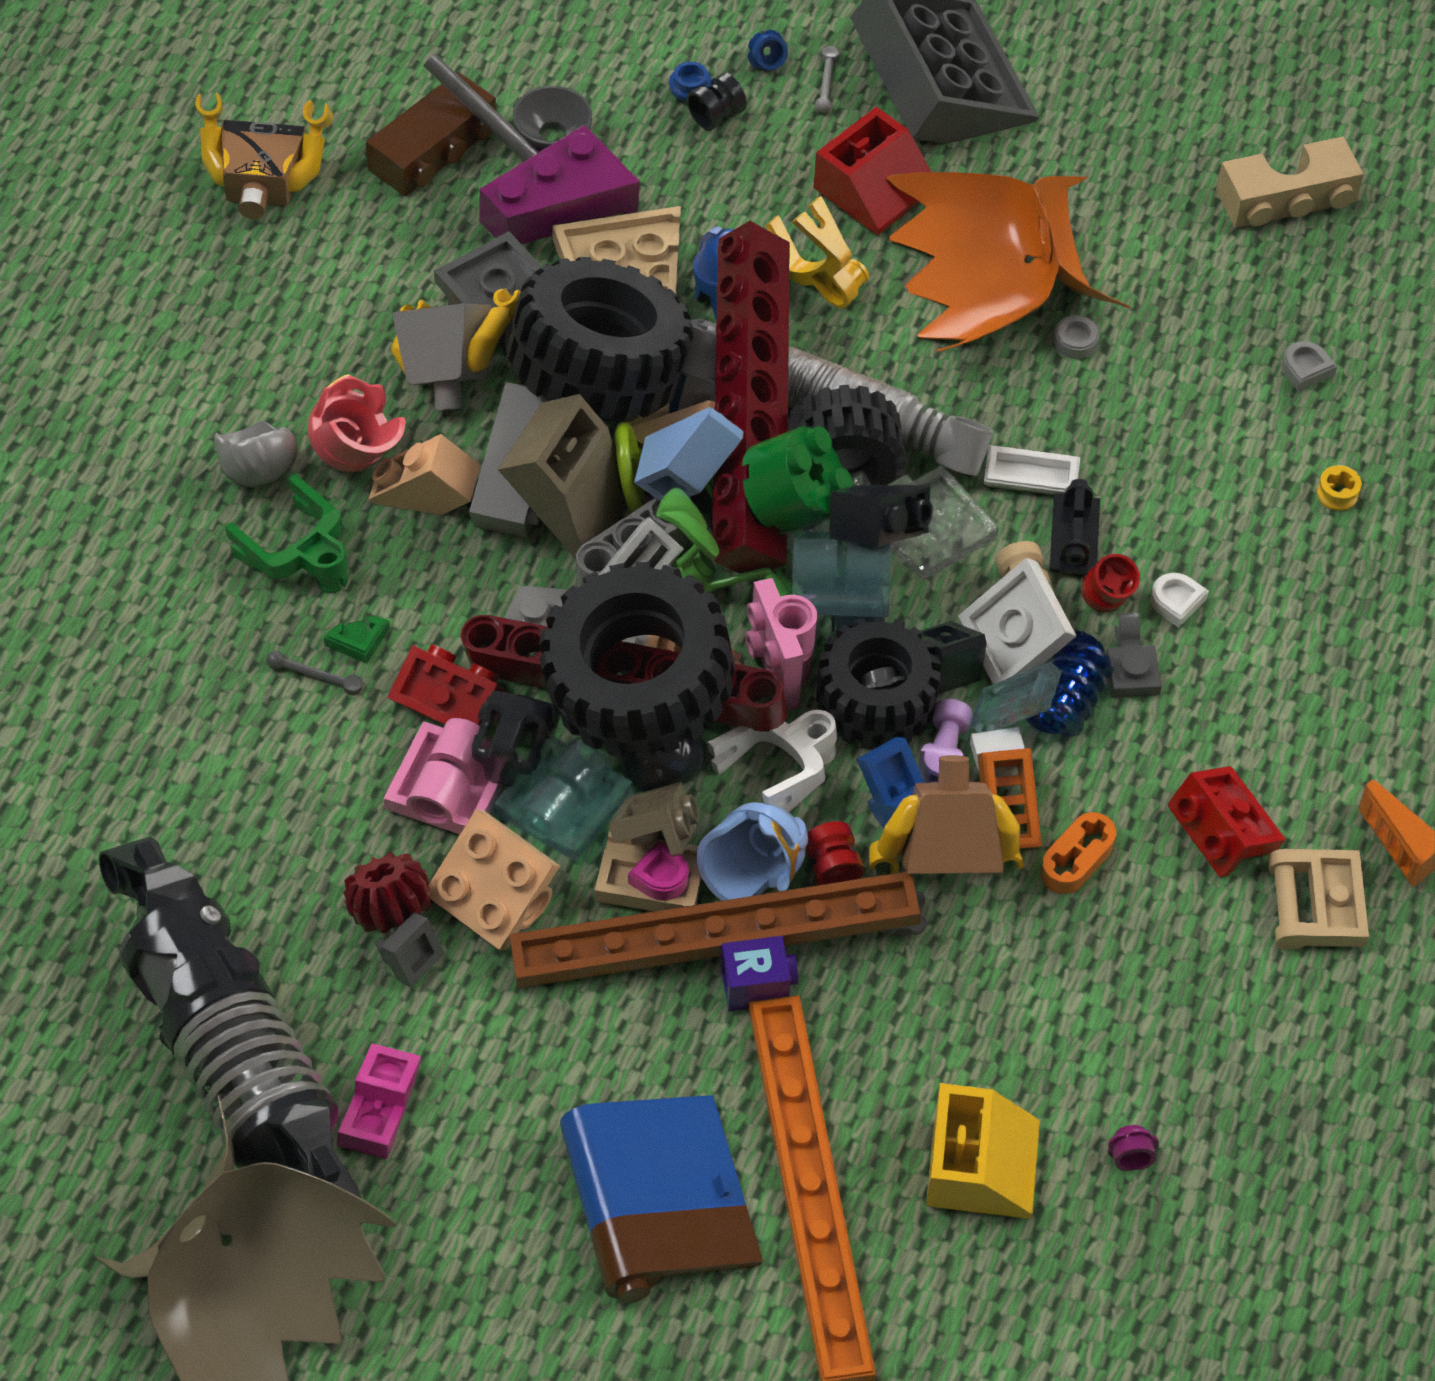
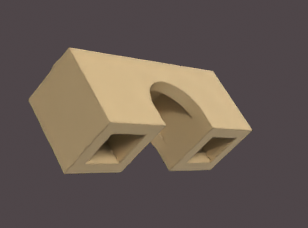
(1257, 193)

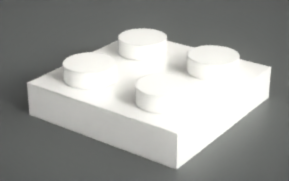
(1019, 622)

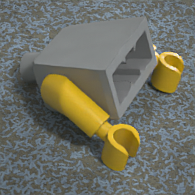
(450, 343)

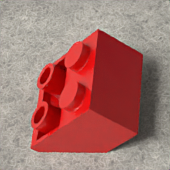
(855, 169)

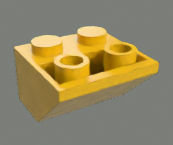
(982, 1153)

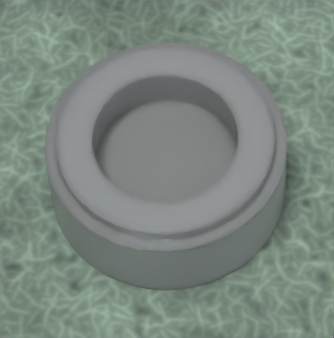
(1076, 337)

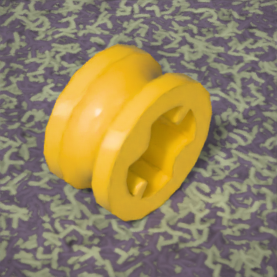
(1339, 500)

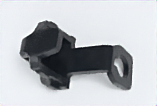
(522, 723)

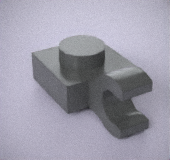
(1134, 665)

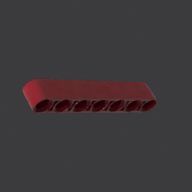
(516, 639)

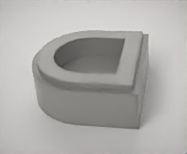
(1307, 364)

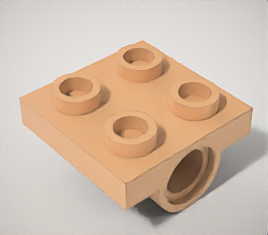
(493, 880)

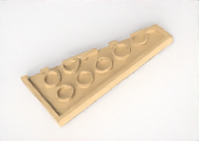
(636, 239)

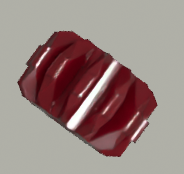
(386, 892)

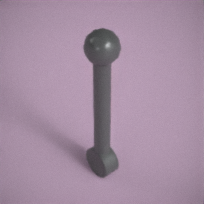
(351, 684)

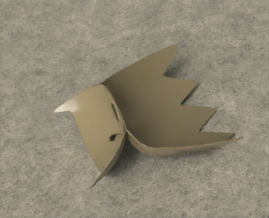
(234, 1304)

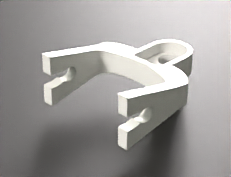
(806, 739)

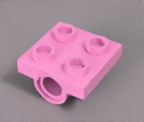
(782, 636)
(441, 779)

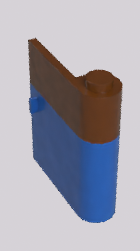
(658, 1191)

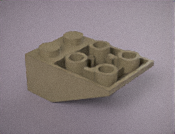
(567, 471)

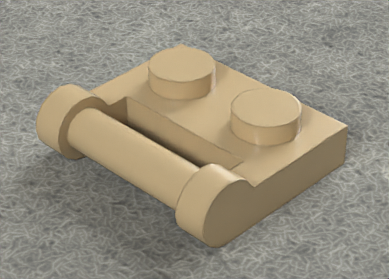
(1334, 893)

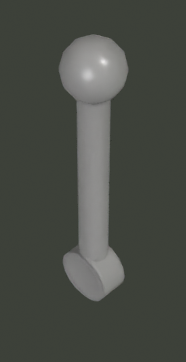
(829, 55)

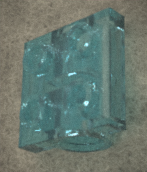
(841, 575)
(565, 797)

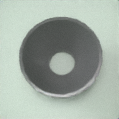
(550, 108)

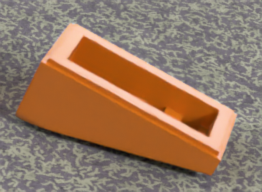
(1023, 760)
(1400, 831)

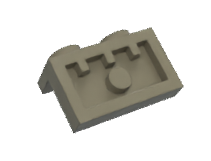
(657, 810)

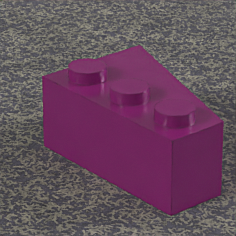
(558, 186)

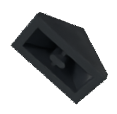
(960, 654)

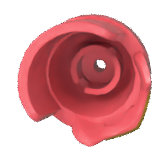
(350, 427)

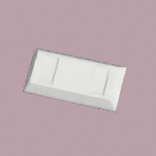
(1029, 470)

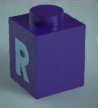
(756, 971)

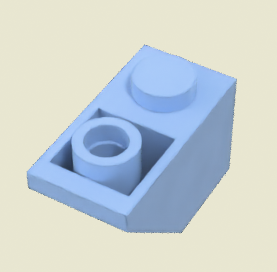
(686, 453)

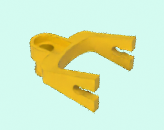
(834, 277)

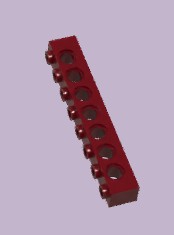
(750, 384)

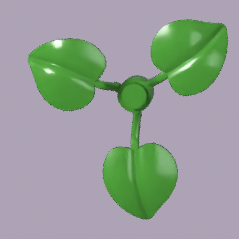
(682, 512)

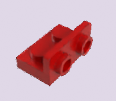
(440, 688)
(1224, 818)

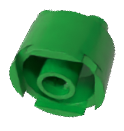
(793, 478)

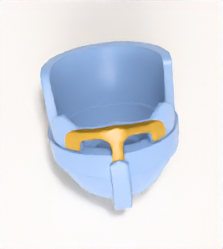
(752, 851)

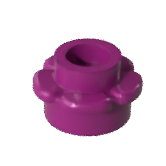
(1133, 1148)

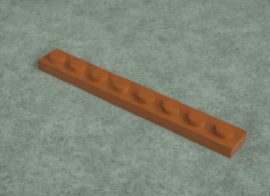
(701, 929)

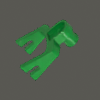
(316, 552)

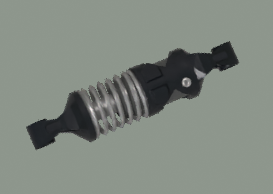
(222, 1017)

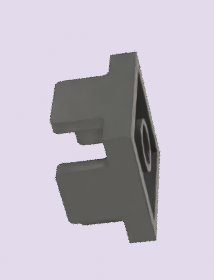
(483, 271)

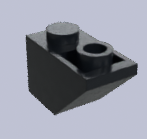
(879, 513)

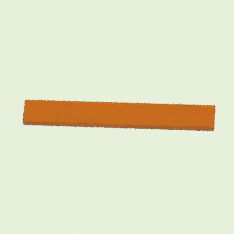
(811, 1191)

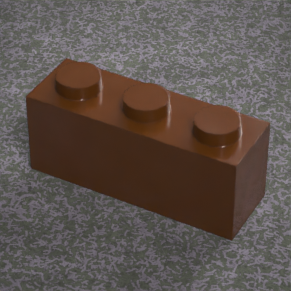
(426, 139)

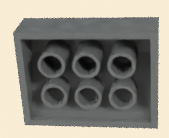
(943, 68)

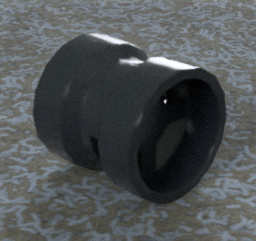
(716, 101)

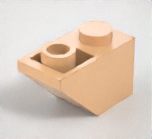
(426, 478)

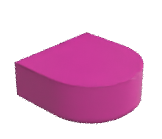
(660, 874)

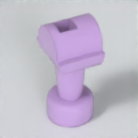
(951, 720)

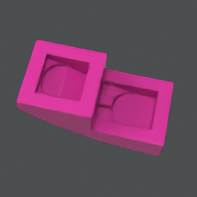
(379, 1101)

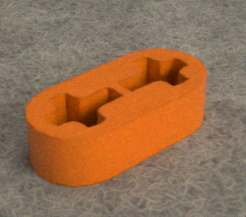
(1086, 859)

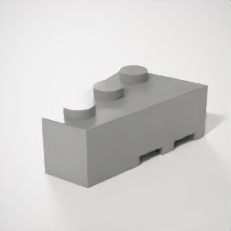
(495, 501)

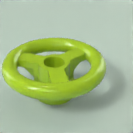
(628, 459)

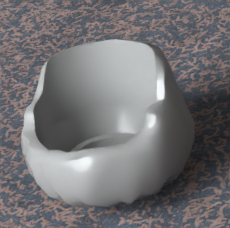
(256, 454)

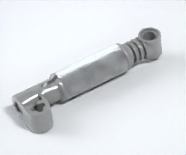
(953, 440)

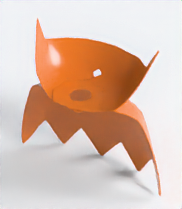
(979, 242)

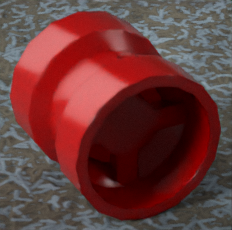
(1116, 574)
(833, 853)

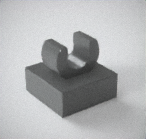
(411, 949)

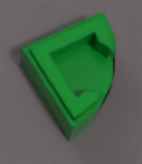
(358, 638)

